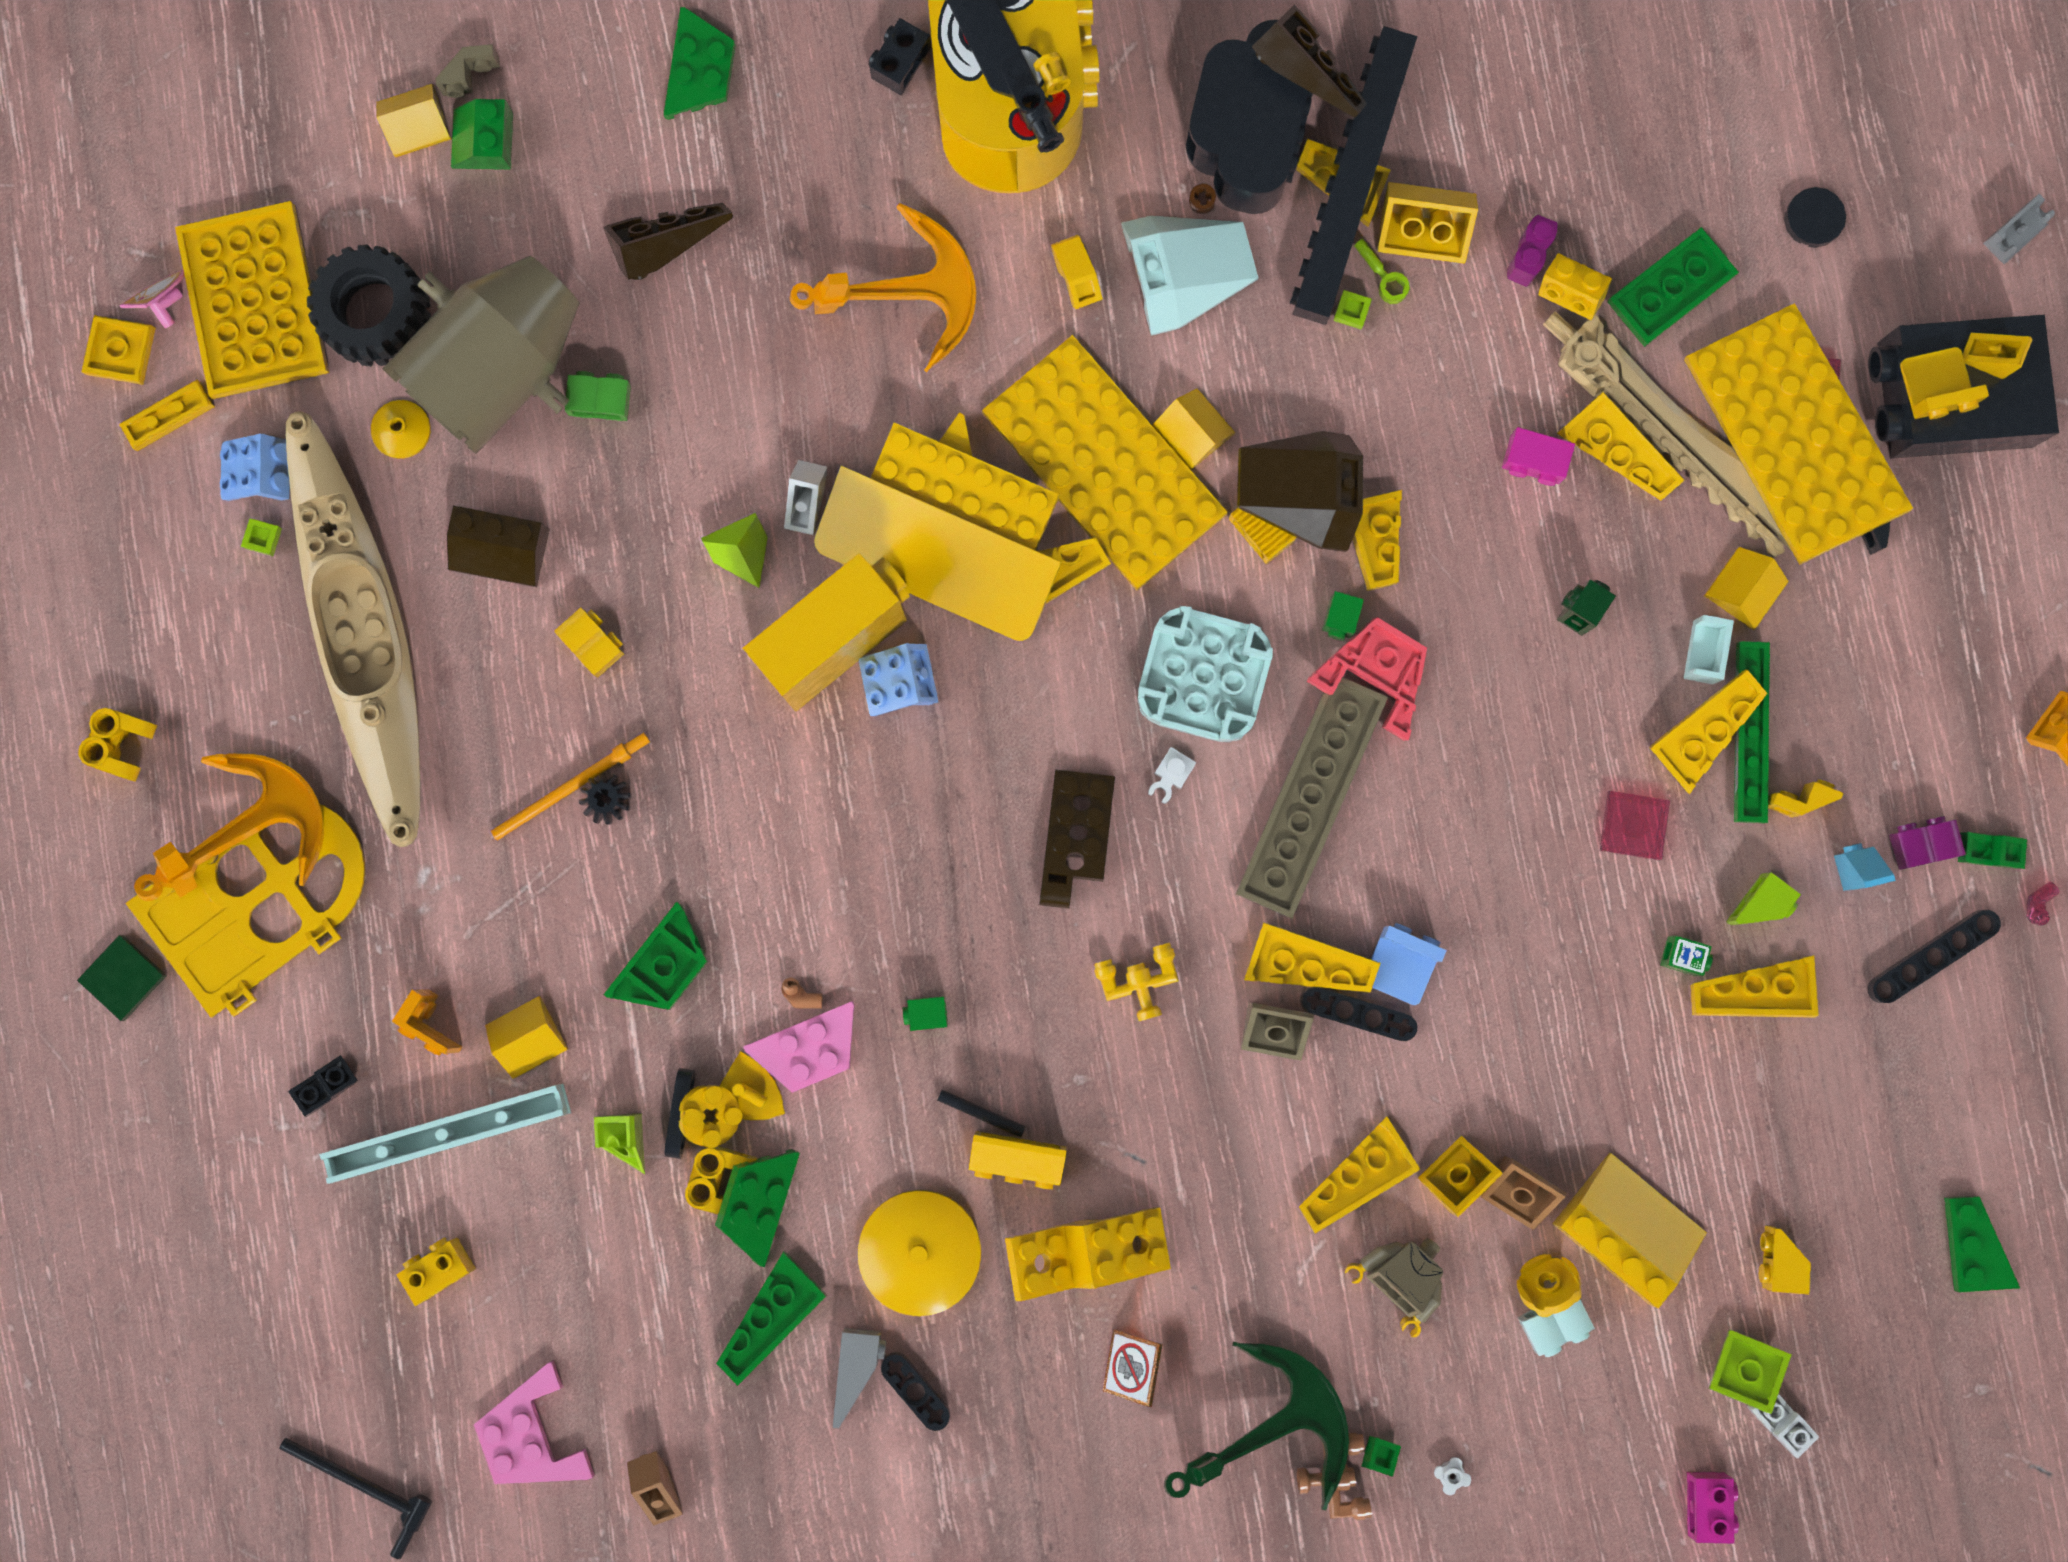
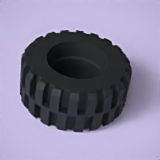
(347, 275)

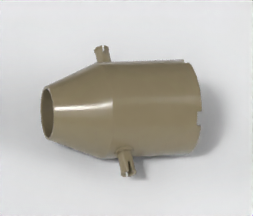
(487, 349)

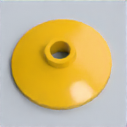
(412, 435)

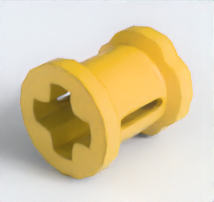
(1051, 62)

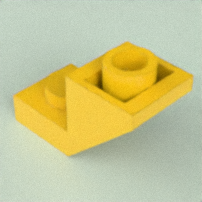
(1077, 271)
(1812, 797)

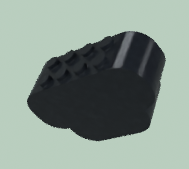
(1246, 125)

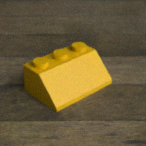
(1427, 222)
(1017, 1159)

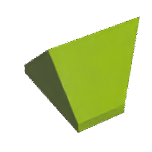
(739, 548)
(622, 1137)

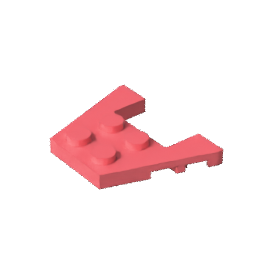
(1385, 661)

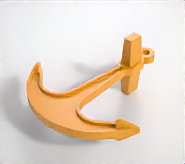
(947, 284)
(283, 800)

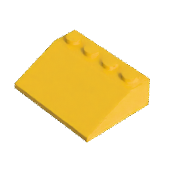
(1631, 1230)

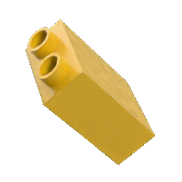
(830, 629)

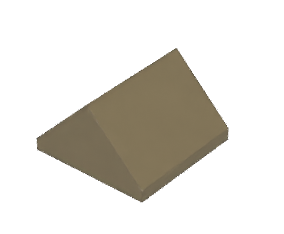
(1276, 1031)

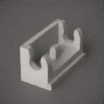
(2019, 230)

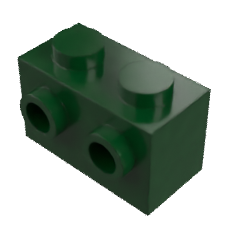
(1585, 606)

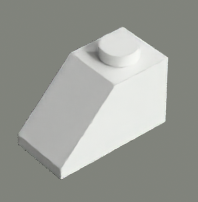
(805, 497)

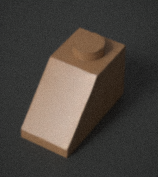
(653, 1488)

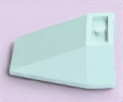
(1187, 266)

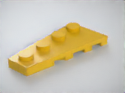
(1614, 440)
(1701, 736)
(1299, 960)
(1770, 991)
(1366, 1173)

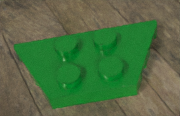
(699, 66)
(662, 965)
(755, 1203)

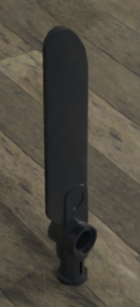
(1005, 66)

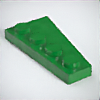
(776, 1311)

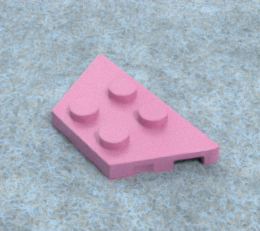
(808, 1049)

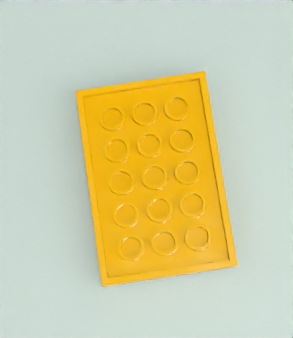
(250, 299)

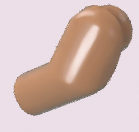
(798, 997)

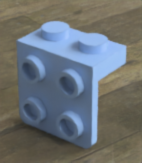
(254, 468)
(1405, 963)

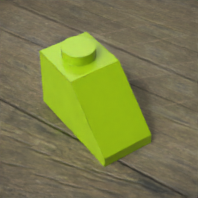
(1765, 901)

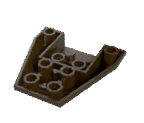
(1305, 487)

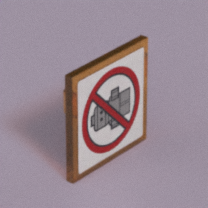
(1132, 1368)

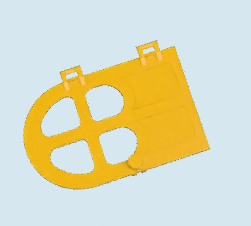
(211, 933)

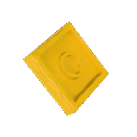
(118, 350)

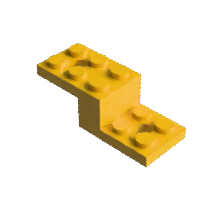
(1087, 1254)

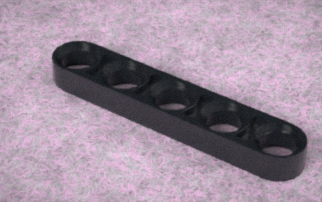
(1948, 952)

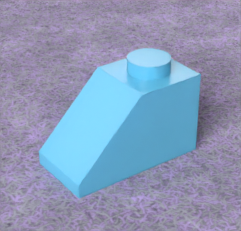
(1862, 868)

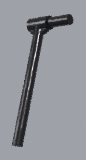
(412, 1511)

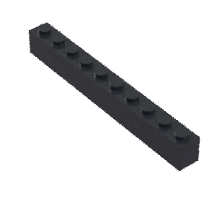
(1354, 176)

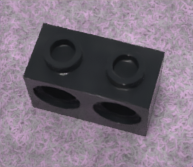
(905, 58)

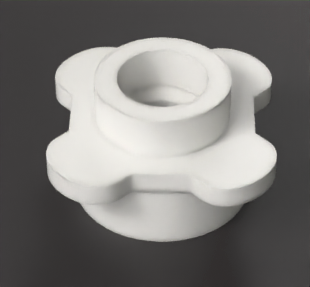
(1443, 1473)

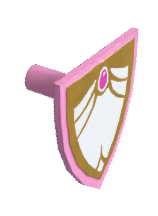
(158, 297)

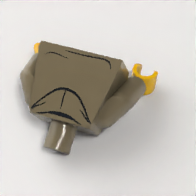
(1406, 1277)

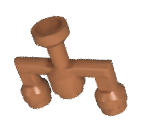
(1358, 1507)

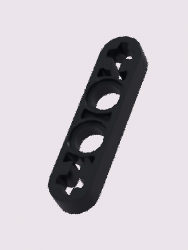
(1359, 1010)

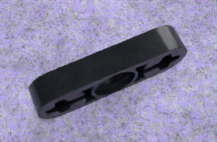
(675, 1139)
(894, 1378)

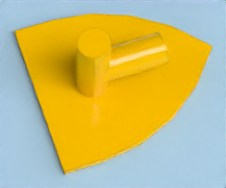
(753, 1089)

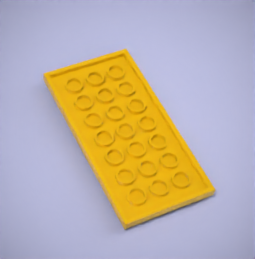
(1798, 434)
(1104, 462)

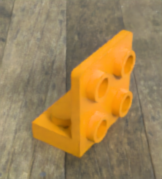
(2052, 728)
(409, 1018)

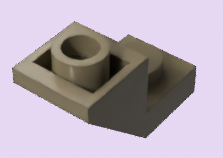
(456, 77)

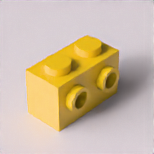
(1574, 286)
(435, 1271)

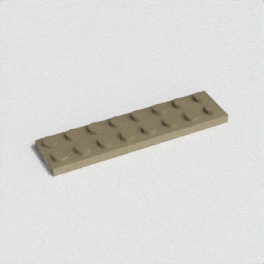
(1311, 797)

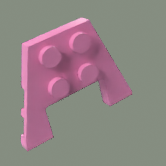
(517, 1442)

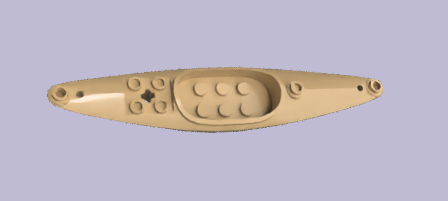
(356, 629)

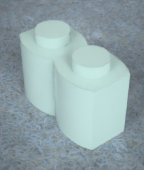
(1552, 1332)

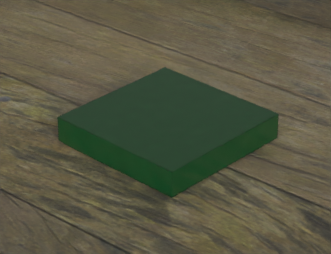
(121, 978)

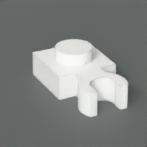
(1173, 771)

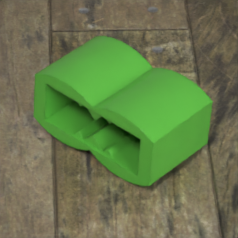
(598, 397)

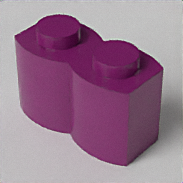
(1532, 250)
(1926, 844)

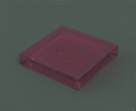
(1634, 825)

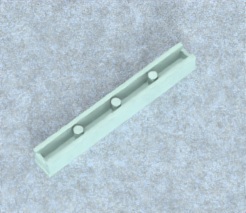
(445, 1133)

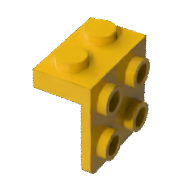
(1940, 384)

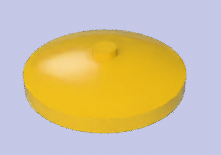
(919, 1253)

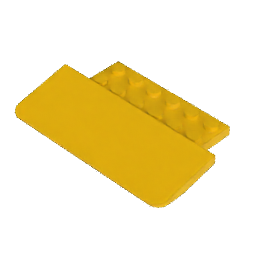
(949, 529)

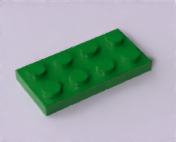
(1672, 287)

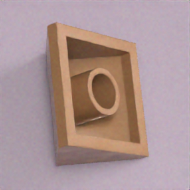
(1523, 1193)

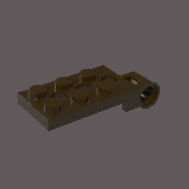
(1057, 876)

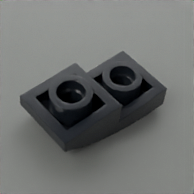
(323, 1086)

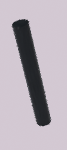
(981, 1113)

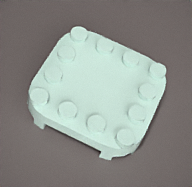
(1204, 674)

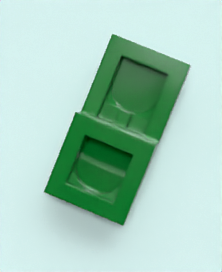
(1993, 850)

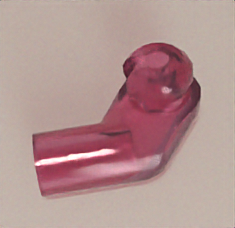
(2037, 902)

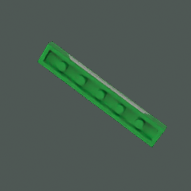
(1752, 740)

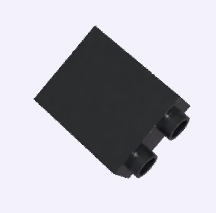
(2014, 415)

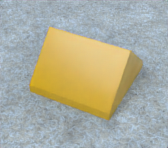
(412, 120)
(1193, 428)
(1747, 586)
(524, 1038)
(1459, 1176)

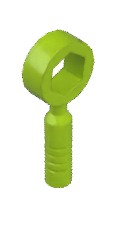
(1377, 267)

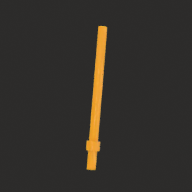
(620, 753)

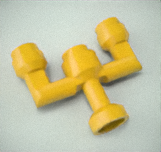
(1139, 980)

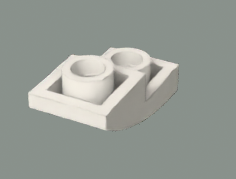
(1787, 1427)

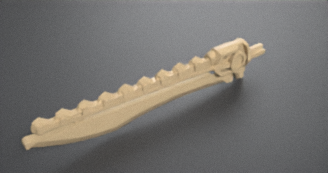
(1600, 364)

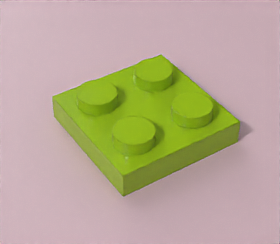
(1750, 1371)

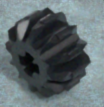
(596, 805)

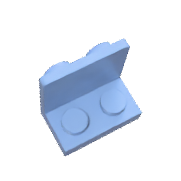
(898, 678)

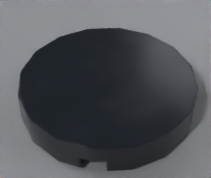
(1815, 217)

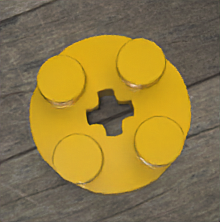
(692, 1116)
(1549, 1300)

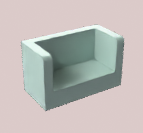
(1708, 649)

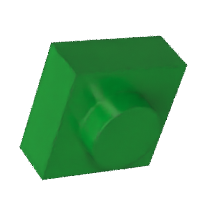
(1381, 1456)

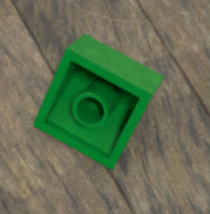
(482, 135)

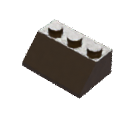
(496, 546)

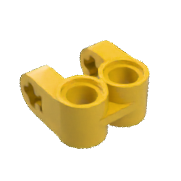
(111, 741)
(712, 1178)

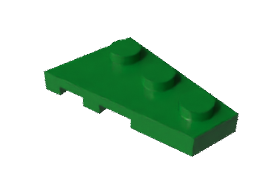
(1975, 1248)

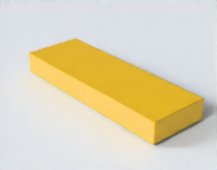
(166, 415)

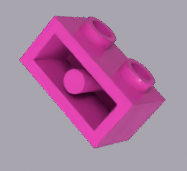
(1538, 456)
(1711, 1507)

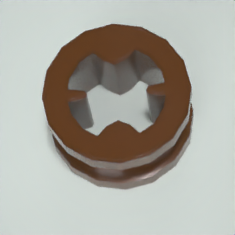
(1195, 203)

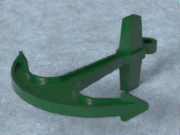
(1310, 1406)

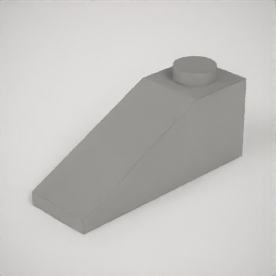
(857, 1362)

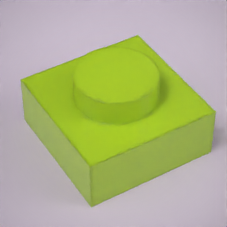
(1352, 309)
(261, 537)

